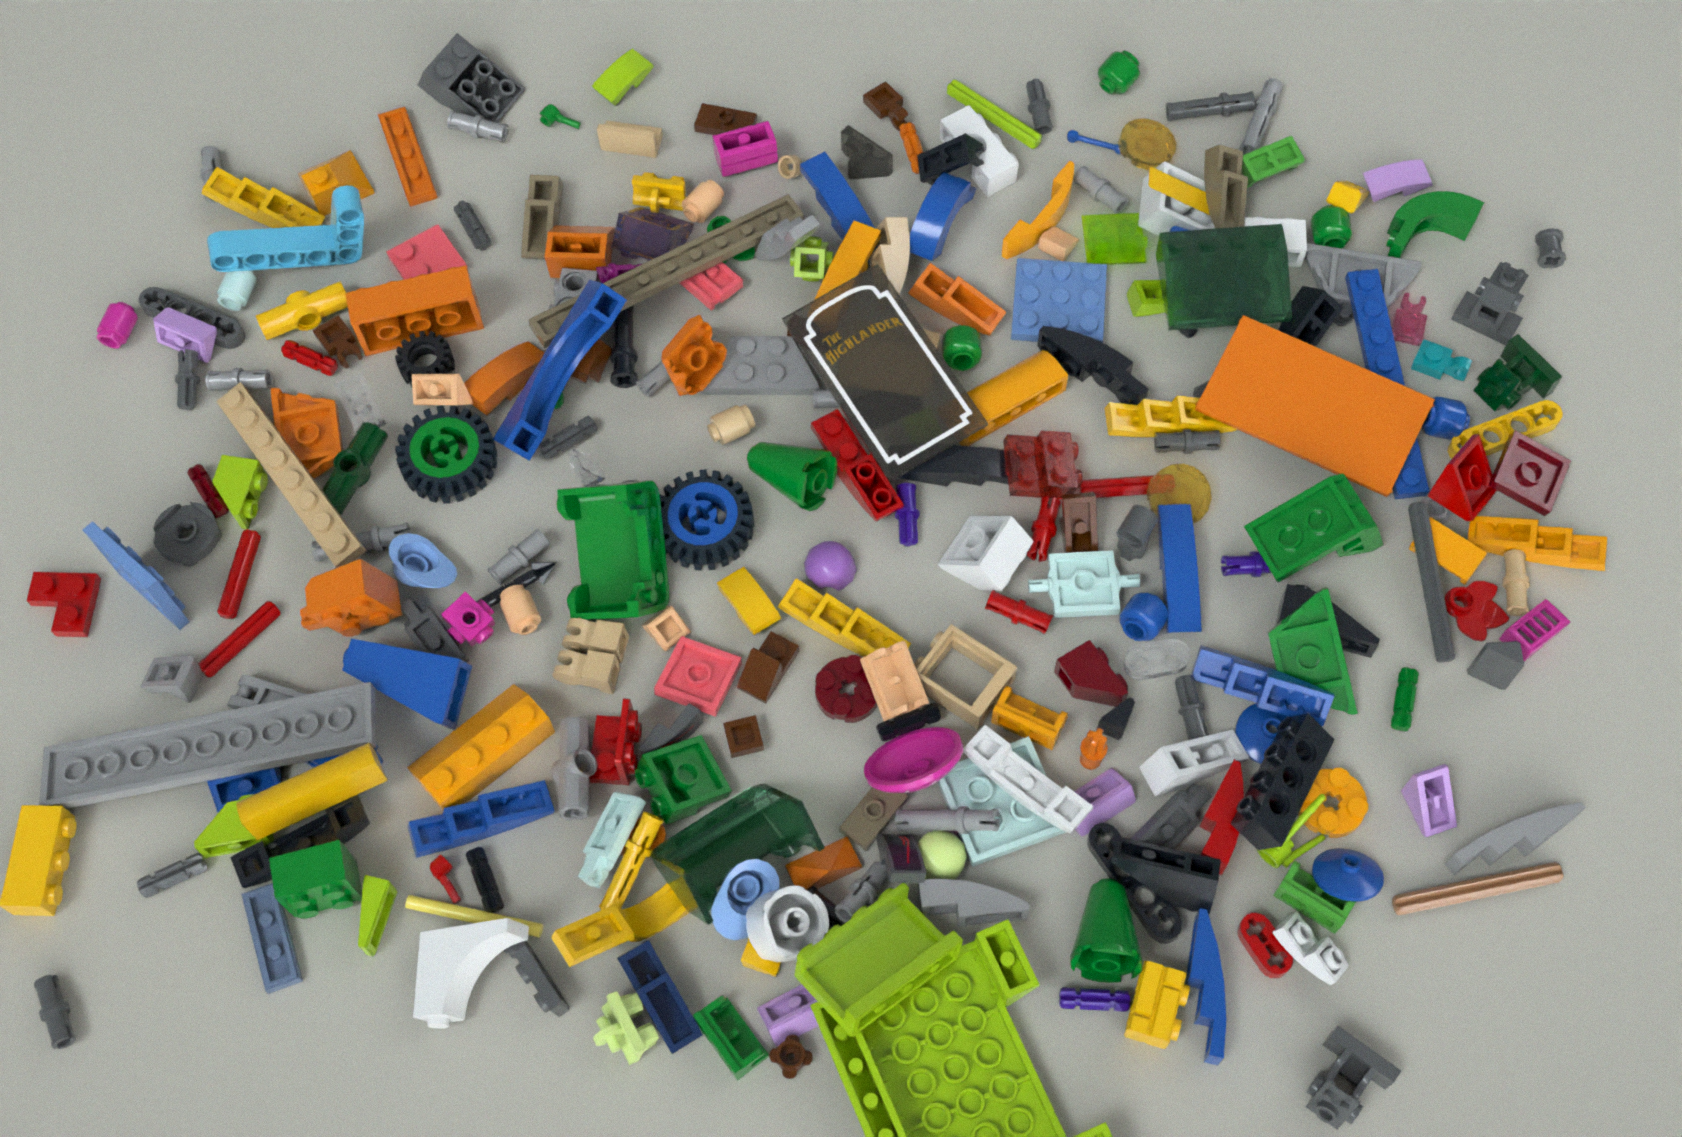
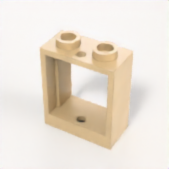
(1002, 669)

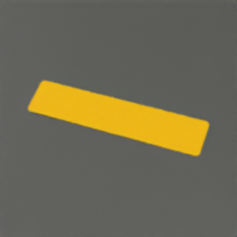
(1178, 190)

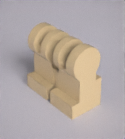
(605, 649)

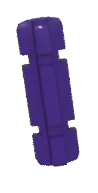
(1094, 999)

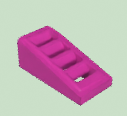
(1528, 649)

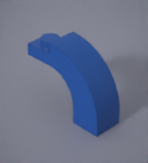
(937, 214)

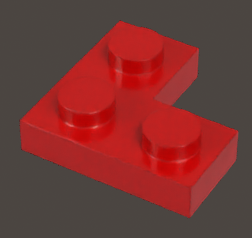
(72, 595)

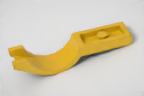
(615, 926)

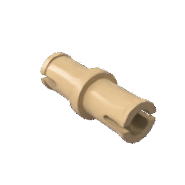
(1516, 582)

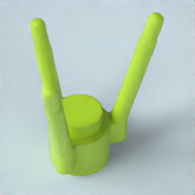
(1284, 855)

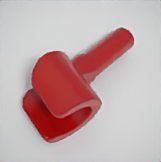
(440, 868)

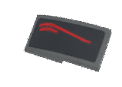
(681, 730)
(901, 858)

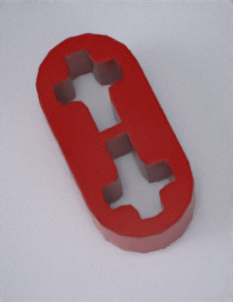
(1258, 950)

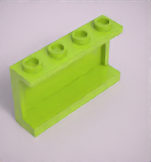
(875, 960)

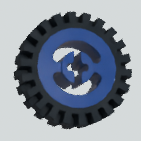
(712, 540)

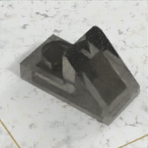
(865, 156)

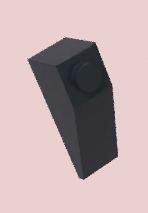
(1311, 315)
(1353, 635)
(1173, 874)

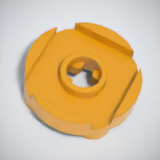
(1351, 804)

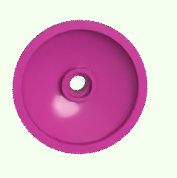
(914, 760)

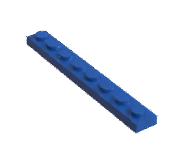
(1382, 358)

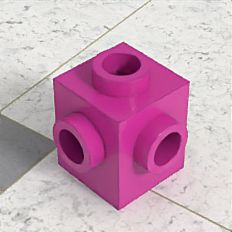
(461, 612)

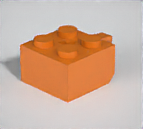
(350, 599)

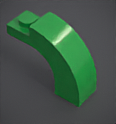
(1432, 211)

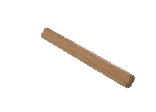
(1477, 888)

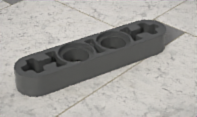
(194, 310)

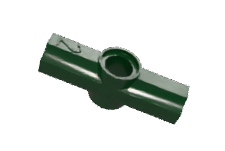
(360, 452)

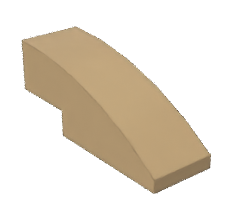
(893, 250)

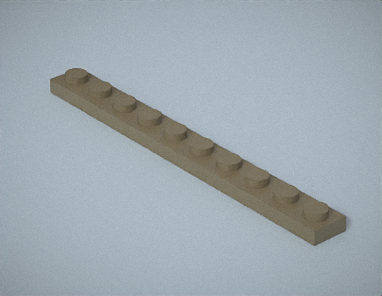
(679, 263)

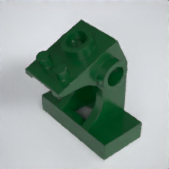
(1525, 369)

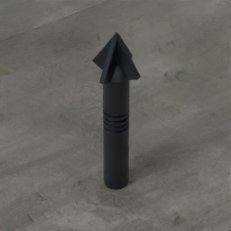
(539, 571)

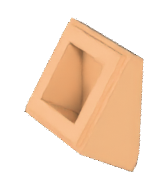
(1057, 243)
(666, 628)

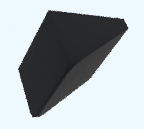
(1116, 720)

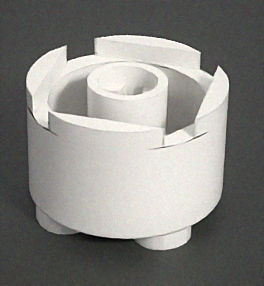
(769, 918)

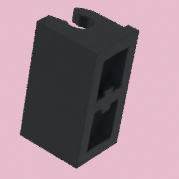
(949, 157)

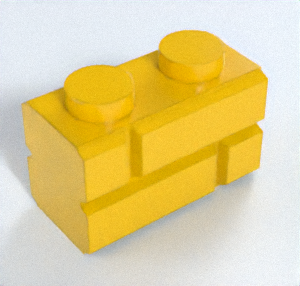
(1156, 1004)

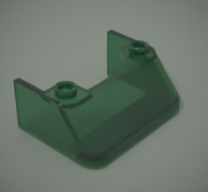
(741, 829)

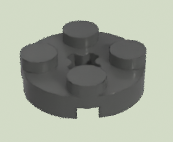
(196, 546)

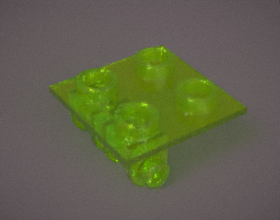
(1114, 239)

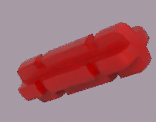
(309, 357)

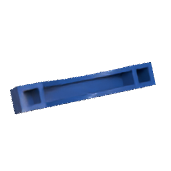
(584, 325)

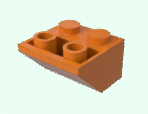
(578, 248)

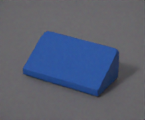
(233, 787)

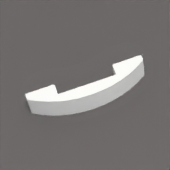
(1026, 783)

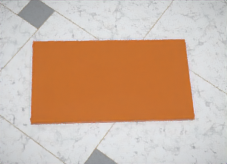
(1315, 405)

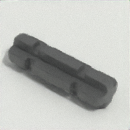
(472, 225)
(568, 437)
(172, 875)

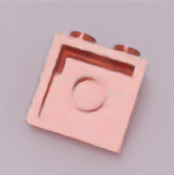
(1042, 464)

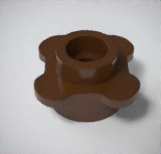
(790, 1046)

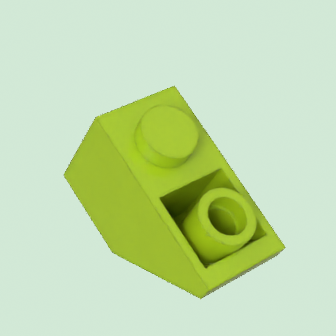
(240, 486)

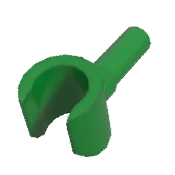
(551, 114)

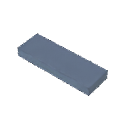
(271, 939)

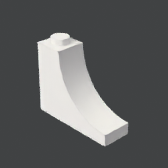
(452, 962)

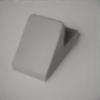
(174, 675)

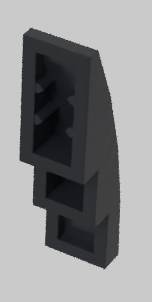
(962, 465)

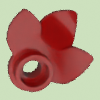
(1478, 610)

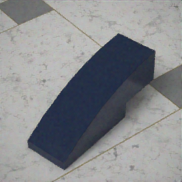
(659, 996)

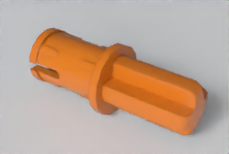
(1093, 749)

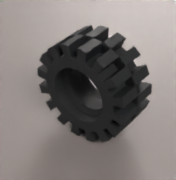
(422, 346)

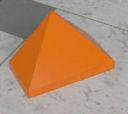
(824, 866)

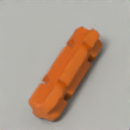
(912, 144)

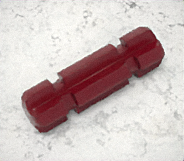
(207, 490)

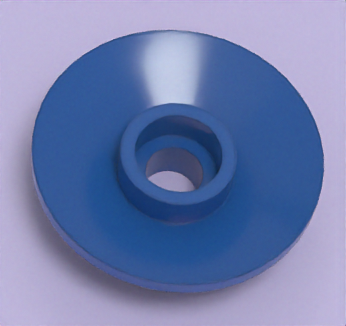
(1253, 733)
(1347, 874)

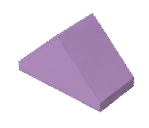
(1431, 800)

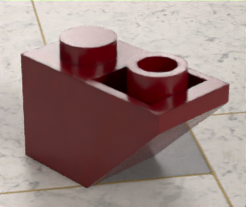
(1089, 676)

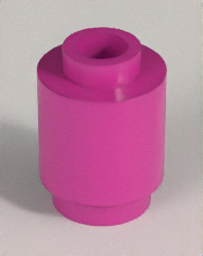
(116, 325)

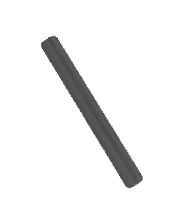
(1431, 582)

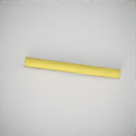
(464, 913)

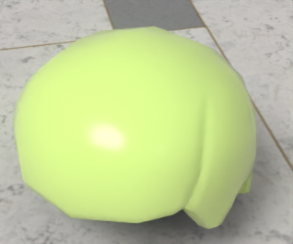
(942, 854)

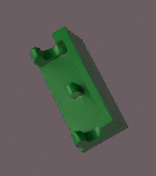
(730, 1036)

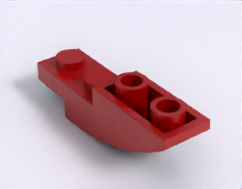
(856, 468)

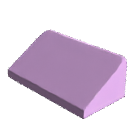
(185, 332)
(1108, 796)
(789, 1014)

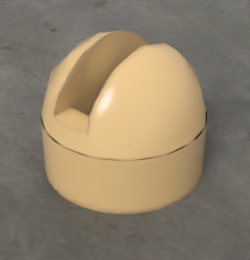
(783, 167)

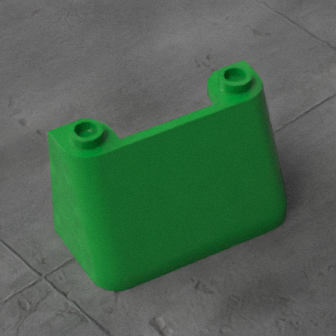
(617, 550)

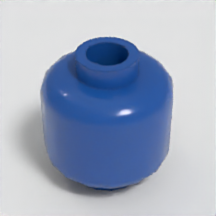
(1446, 418)
(1143, 617)

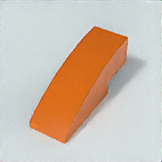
(956, 300)
(503, 376)

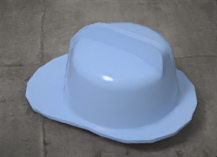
(420, 562)
(738, 892)

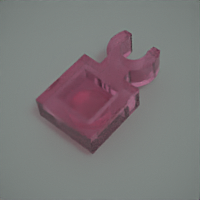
(1408, 321)

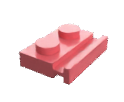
(713, 285)

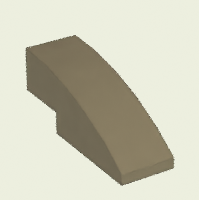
(1225, 186)
(540, 214)

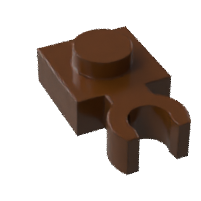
(337, 339)

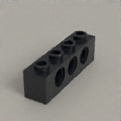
(1282, 781)

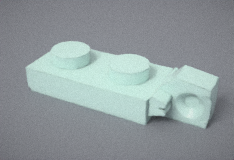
(610, 837)

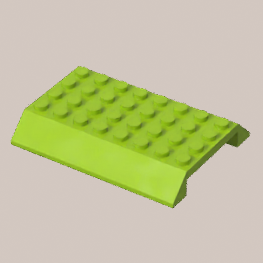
(950, 1054)

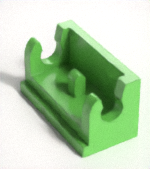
(1271, 160)
(1304, 895)

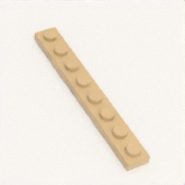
(291, 476)

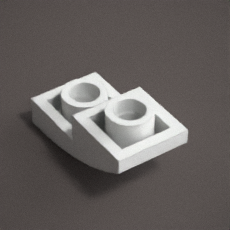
(1315, 955)

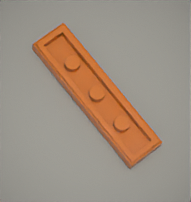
(407, 156)

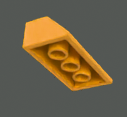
(482, 748)

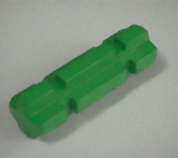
(1404, 699)

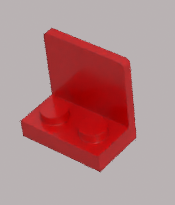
(614, 746)

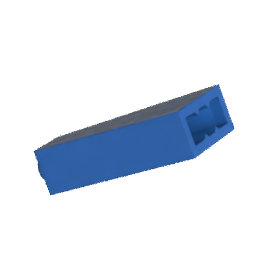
(417, 679)

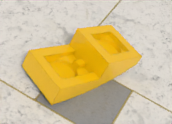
(748, 600)

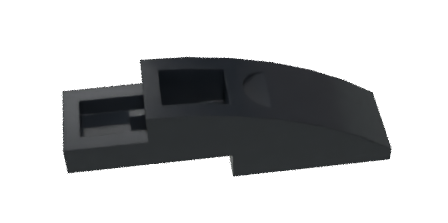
(1086, 356)

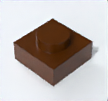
(743, 736)

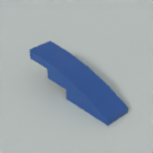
(834, 194)
(1179, 568)
(1261, 684)
(480, 819)
(1206, 974)

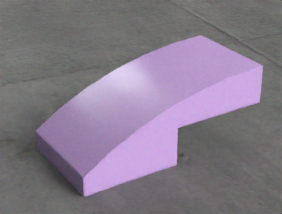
(1397, 177)

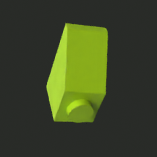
(226, 833)

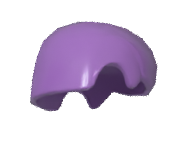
(830, 565)

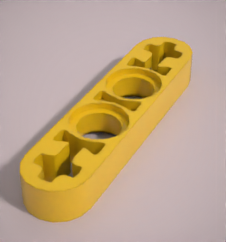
(1503, 427)

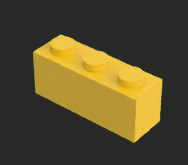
(38, 860)

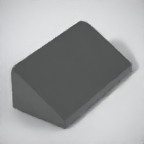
(1498, 663)

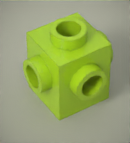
(804, 266)

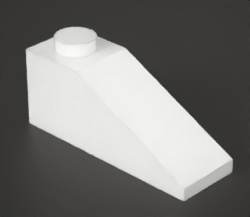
(1191, 761)

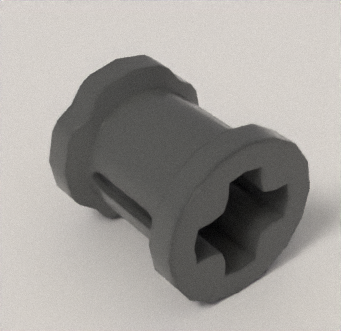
(1550, 248)

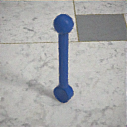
(1073, 136)

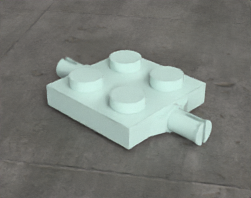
(1083, 584)

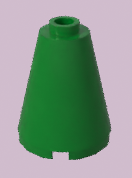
(795, 471)
(1106, 936)

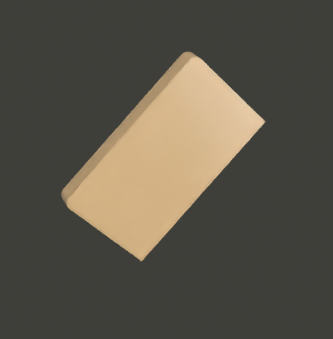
(629, 138)

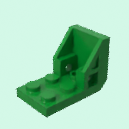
(1313, 526)

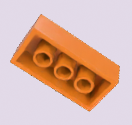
(427, 303)

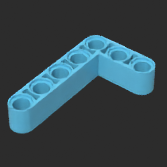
(295, 246)

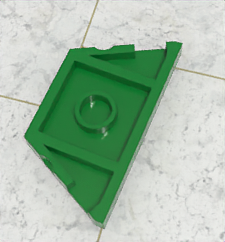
(1310, 649)

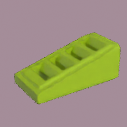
(1141, 298)
(376, 905)

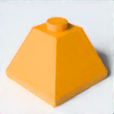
(327, 176)

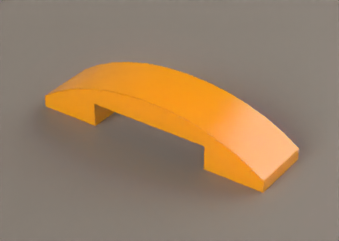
(1025, 235)

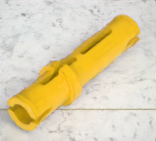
(637, 850)

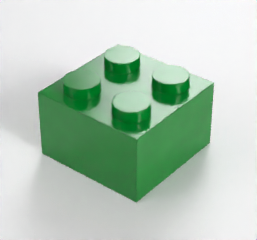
(316, 879)

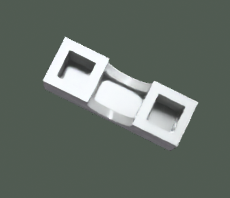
(999, 165)

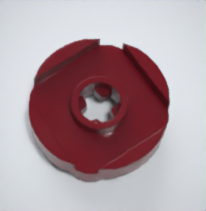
(842, 706)

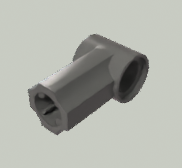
(1135, 532)

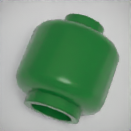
(1118, 72)
(1331, 227)
(961, 347)

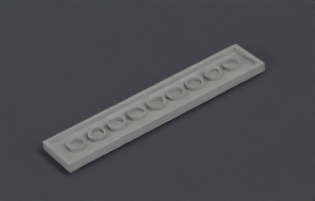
(208, 747)

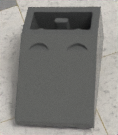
(469, 81)

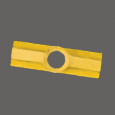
(302, 310)

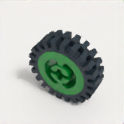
(439, 435)

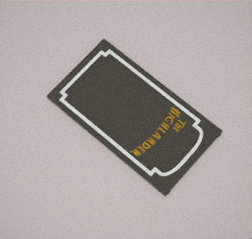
(884, 373)

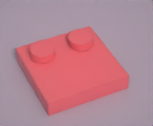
(425, 254)
(698, 676)

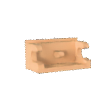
(894, 681)

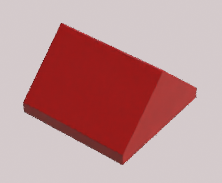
(1465, 481)

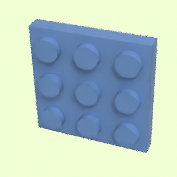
(1059, 297)
(137, 574)

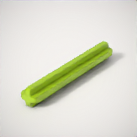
(994, 114)

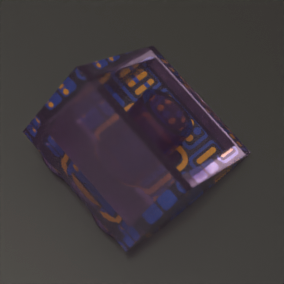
(649, 234)

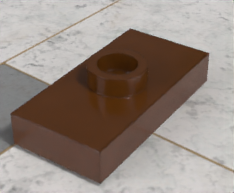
(718, 119)

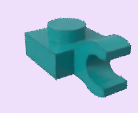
(1436, 359)

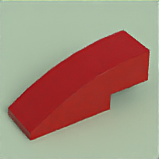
(1220, 815)

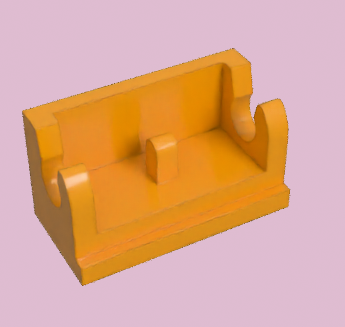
(1454, 552)
(1028, 719)

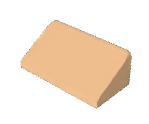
(439, 390)

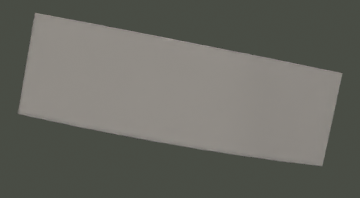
(970, 901)

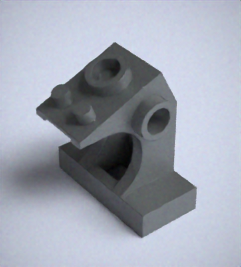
(1490, 311)
(1357, 1065)

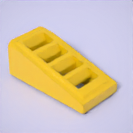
(1347, 195)

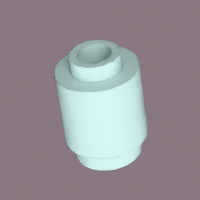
(236, 289)

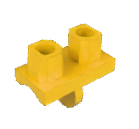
(658, 192)

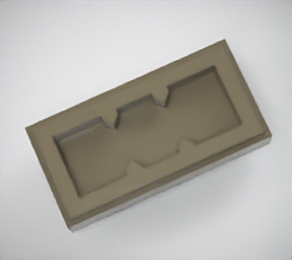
(871, 816)

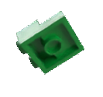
(681, 779)

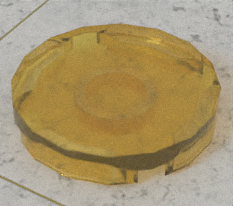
(1146, 143)
(1180, 486)

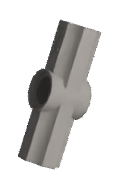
(574, 768)

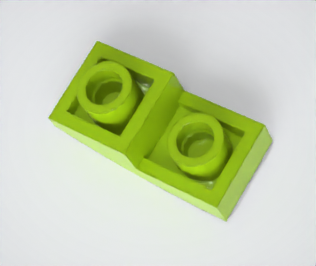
(621, 75)

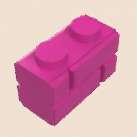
(745, 148)

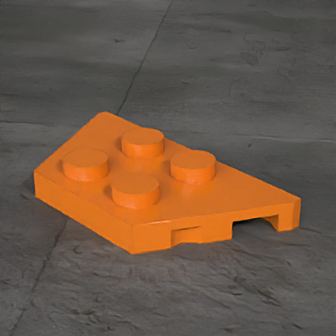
(309, 428)

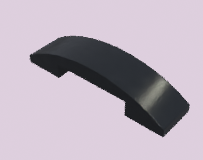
(340, 823)

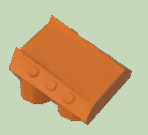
(693, 357)

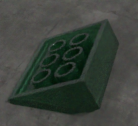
(1224, 274)

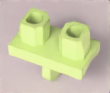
(619, 1030)

